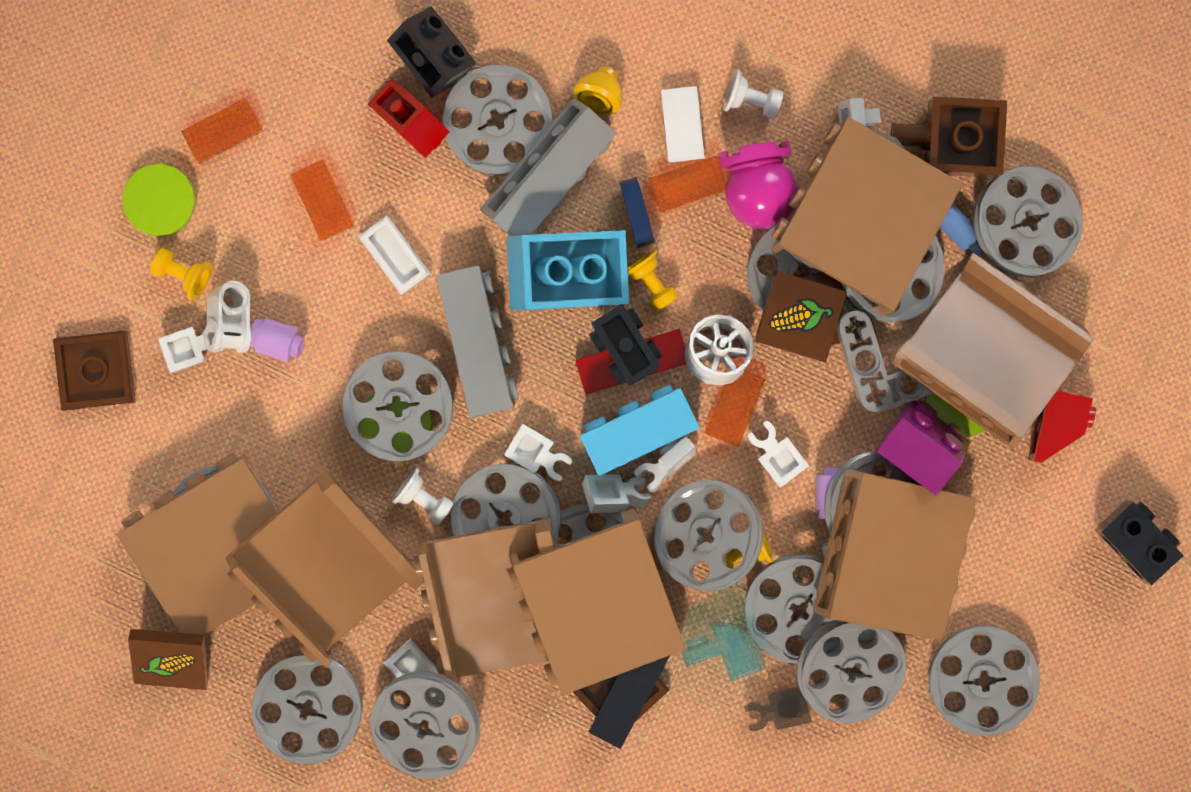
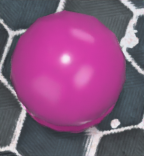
(759, 184)

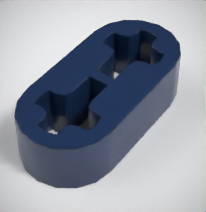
(637, 212)

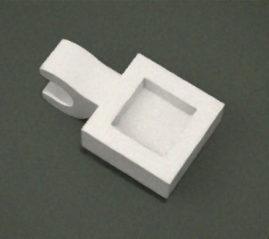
(673, 458)

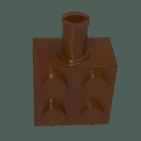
(960, 136)

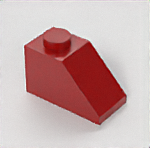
(409, 118)
(1061, 424)

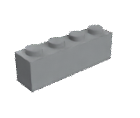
(549, 170)
(476, 342)

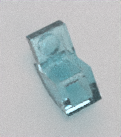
(734, 645)

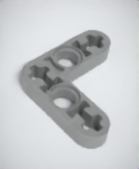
(887, 381)

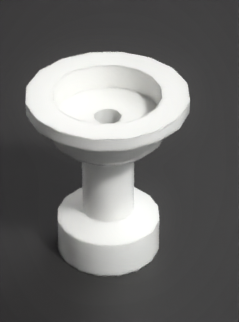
(739, 92)
(411, 490)

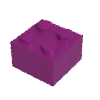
(924, 445)

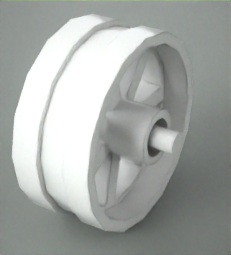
(719, 349)

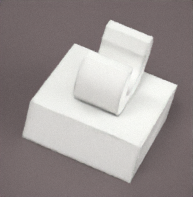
(855, 109)

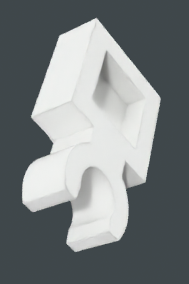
(183, 349)
(532, 450)
(780, 459)
(610, 495)

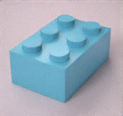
(567, 270)
(638, 429)

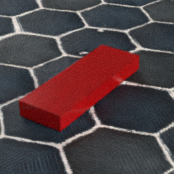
(597, 376)

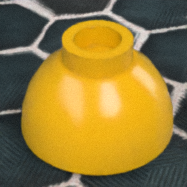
(600, 91)

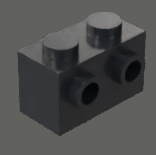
(431, 51)
(630, 353)
(1140, 541)

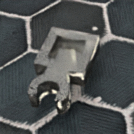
(785, 708)

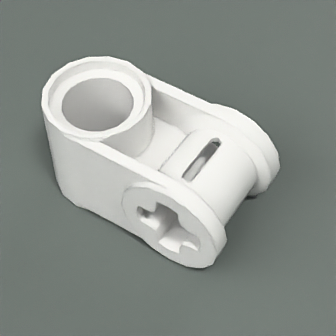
(227, 325)

